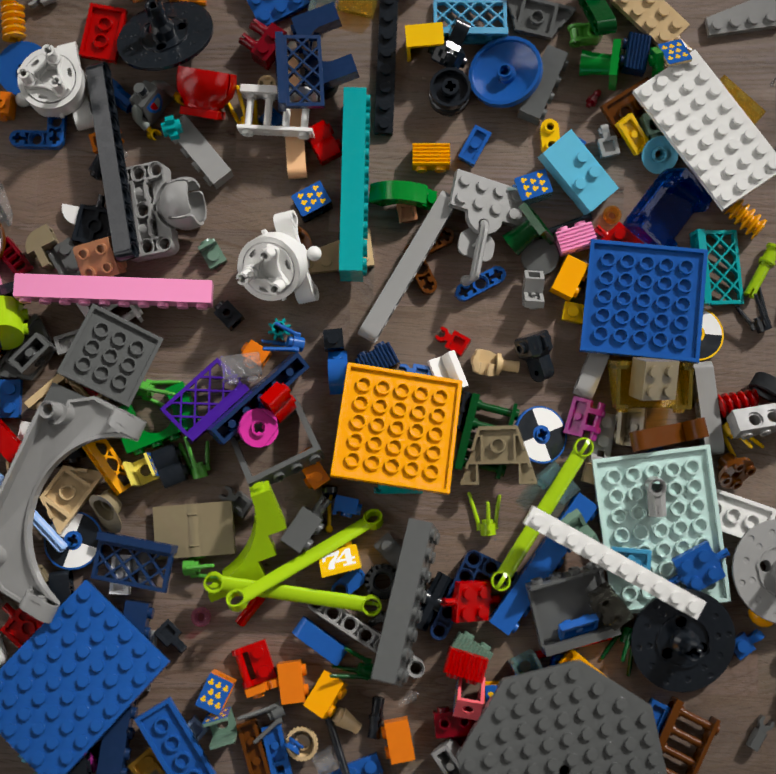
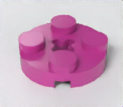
(269, 426)

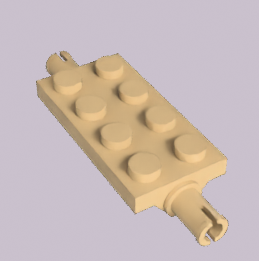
(654, 19)

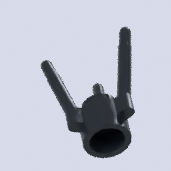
(762, 322)

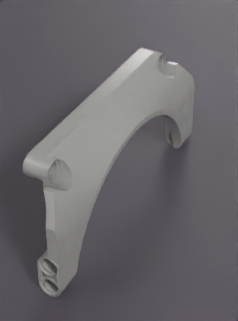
(43, 448)

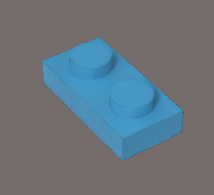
(639, 556)

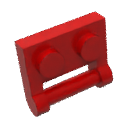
(260, 660)

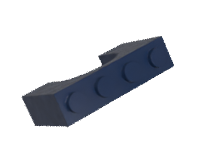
(316, 23)

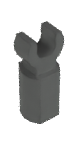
(759, 733)

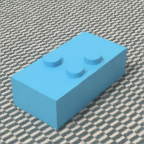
(578, 172)

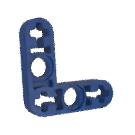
(47, 136)

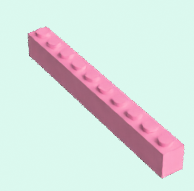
(113, 290)

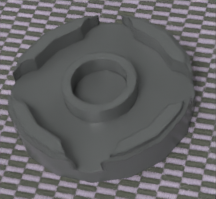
(540, 256)

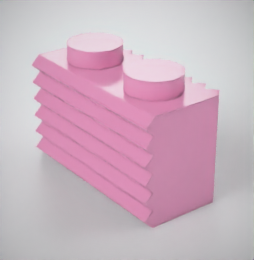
(574, 238)

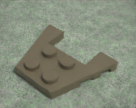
(498, 447)

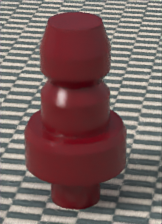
(592, 100)

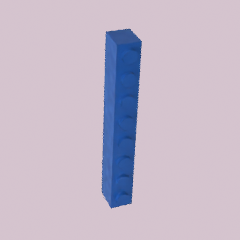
(541, 564)

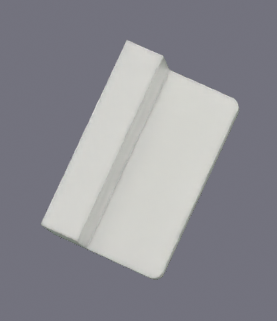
(448, 367)

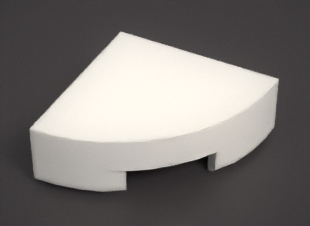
(70, 213)

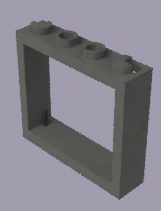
(286, 468)

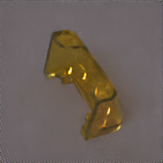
(619, 380)

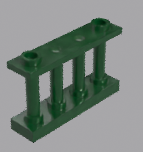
(473, 423)

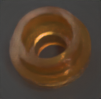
(611, 209)

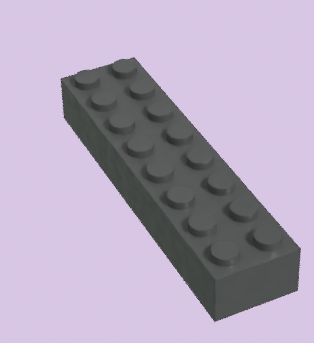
(405, 603)

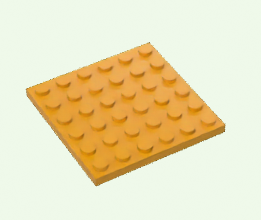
(397, 429)

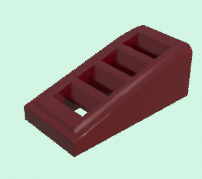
(18, 253)

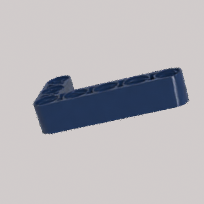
(480, 567)

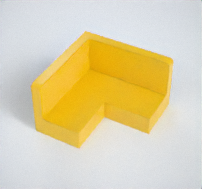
(423, 36)

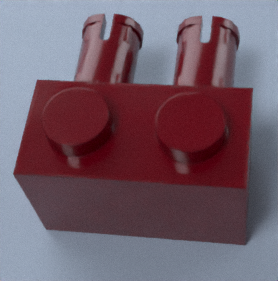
(264, 49)

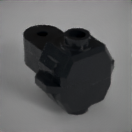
(451, 52)
(536, 350)

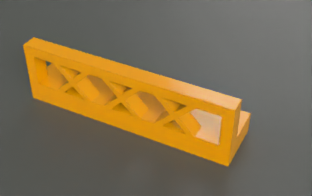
(104, 468)

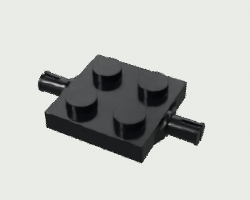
(91, 222)

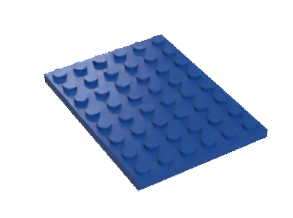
(74, 681)

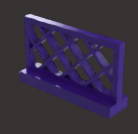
(220, 408)

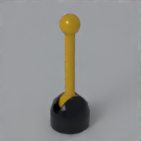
(330, 493)

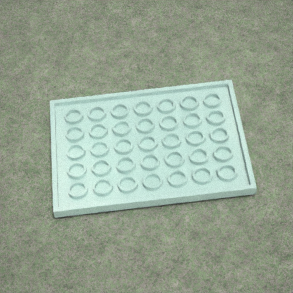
(689, 508)

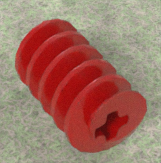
(737, 400)

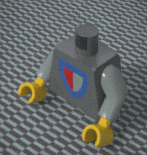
(150, 102)

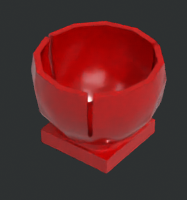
(205, 92)

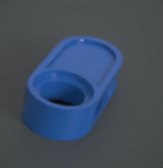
(351, 581)

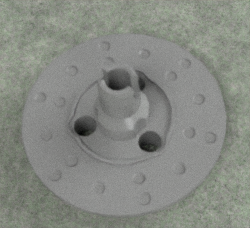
(752, 584)

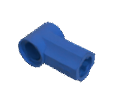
(122, 97)

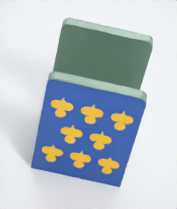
(221, 736)

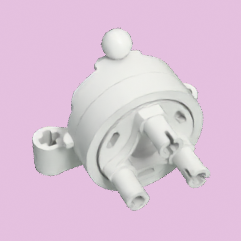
(56, 84)
(278, 263)

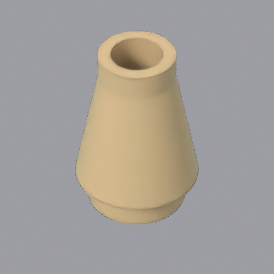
(345, 720)

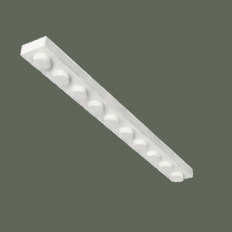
(614, 562)

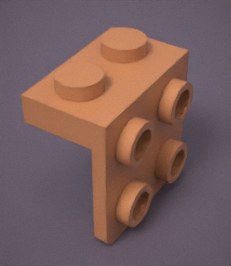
(98, 258)

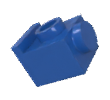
(346, 506)

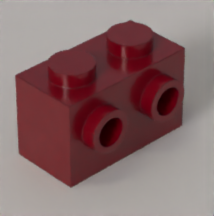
(450, 726)

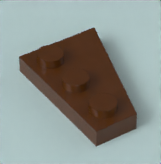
(621, 105)

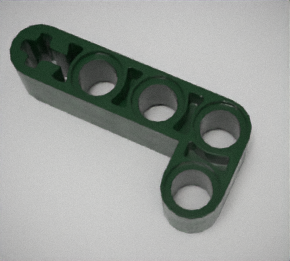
(599, 16)

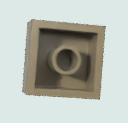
(653, 378)

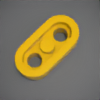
(548, 136)

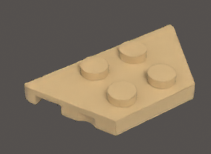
(68, 494)

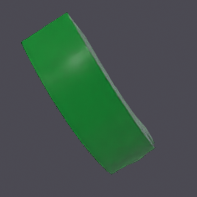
(402, 192)

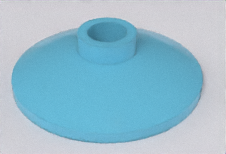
(667, 158)

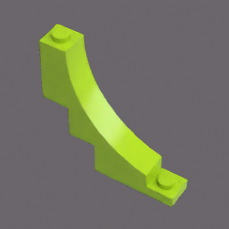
(260, 545)

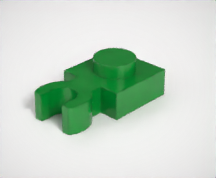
(656, 60)

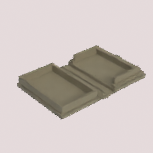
(196, 528)

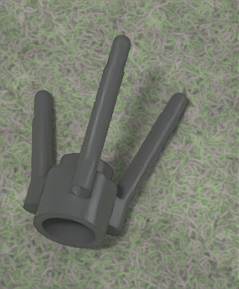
(274, 712)

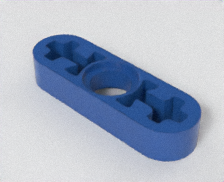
(490, 272)

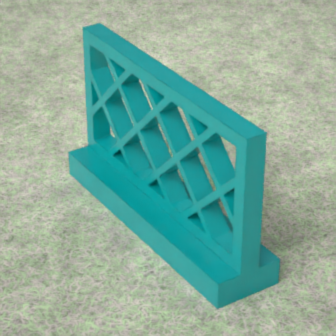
(698, 241)

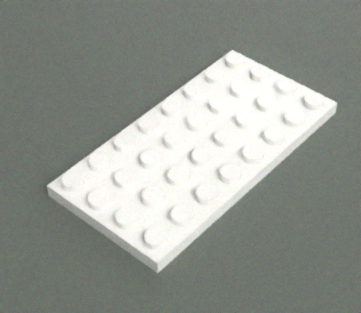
(708, 130)

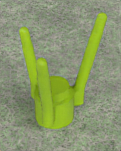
(488, 526)

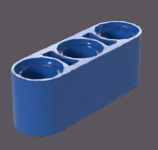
(320, 640)

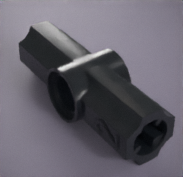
(433, 600)

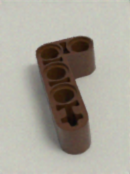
(668, 434)

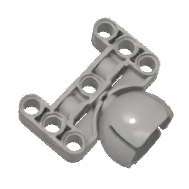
(167, 206)

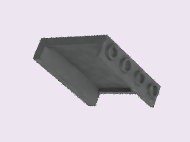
(566, 598)

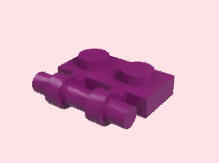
(579, 416)

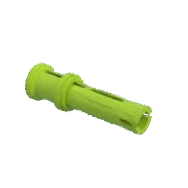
(766, 262)

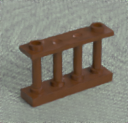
(669, 728)

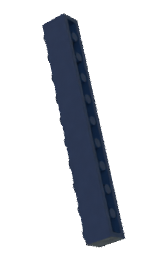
(116, 741)

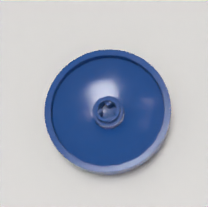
(506, 72)

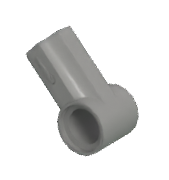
(656, 499)

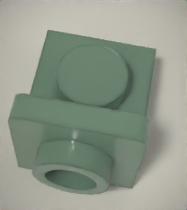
(212, 253)

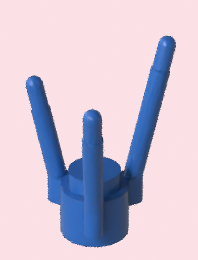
(293, 344)

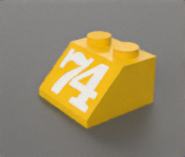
(340, 560)

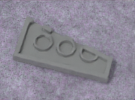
(742, 18)

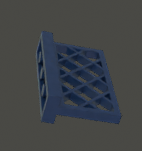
(283, 77)
(140, 545)

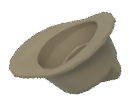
(107, 508)

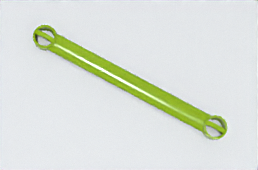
(547, 505)
(304, 560)
(298, 594)

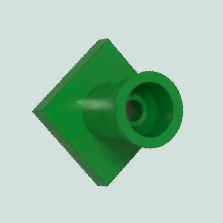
(602, 64)

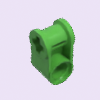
(581, 35)

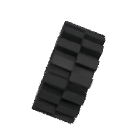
(373, 573)

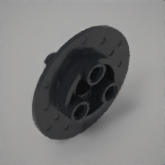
(165, 35)
(687, 662)

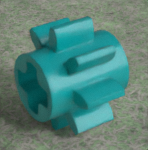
(172, 127)
(281, 334)

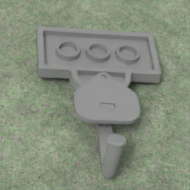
(483, 202)

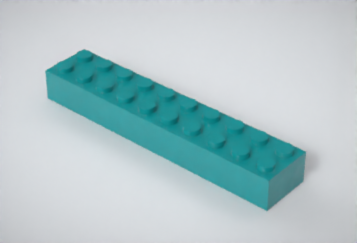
(354, 184)

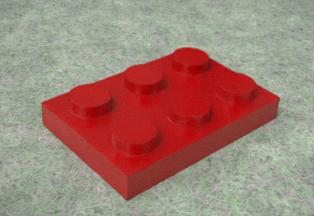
(102, 32)

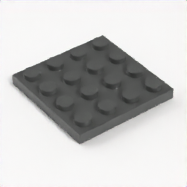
(110, 355)

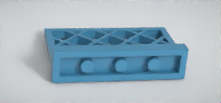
(475, 35)

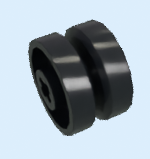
(449, 91)

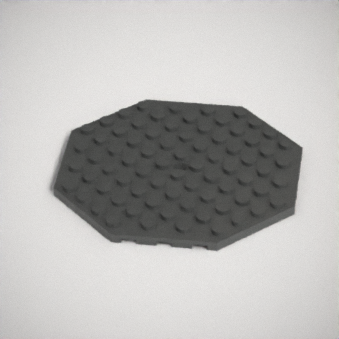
(561, 719)

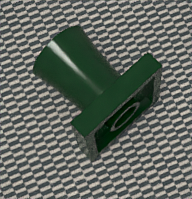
(528, 231)

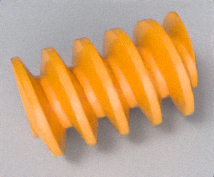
(12, 21)
(746, 218)

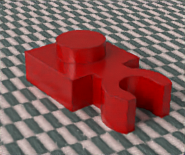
(454, 342)

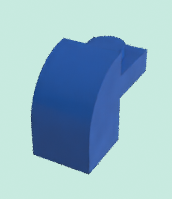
(337, 371)

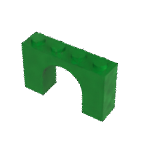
(170, 433)

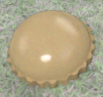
(305, 737)

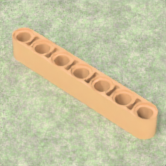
(294, 146)

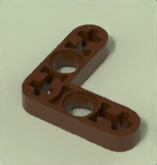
(443, 243)

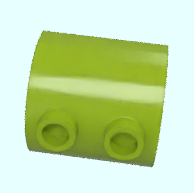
(12, 322)

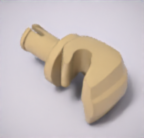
(490, 364)

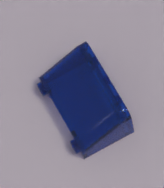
(667, 207)

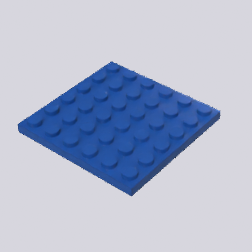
(644, 300)

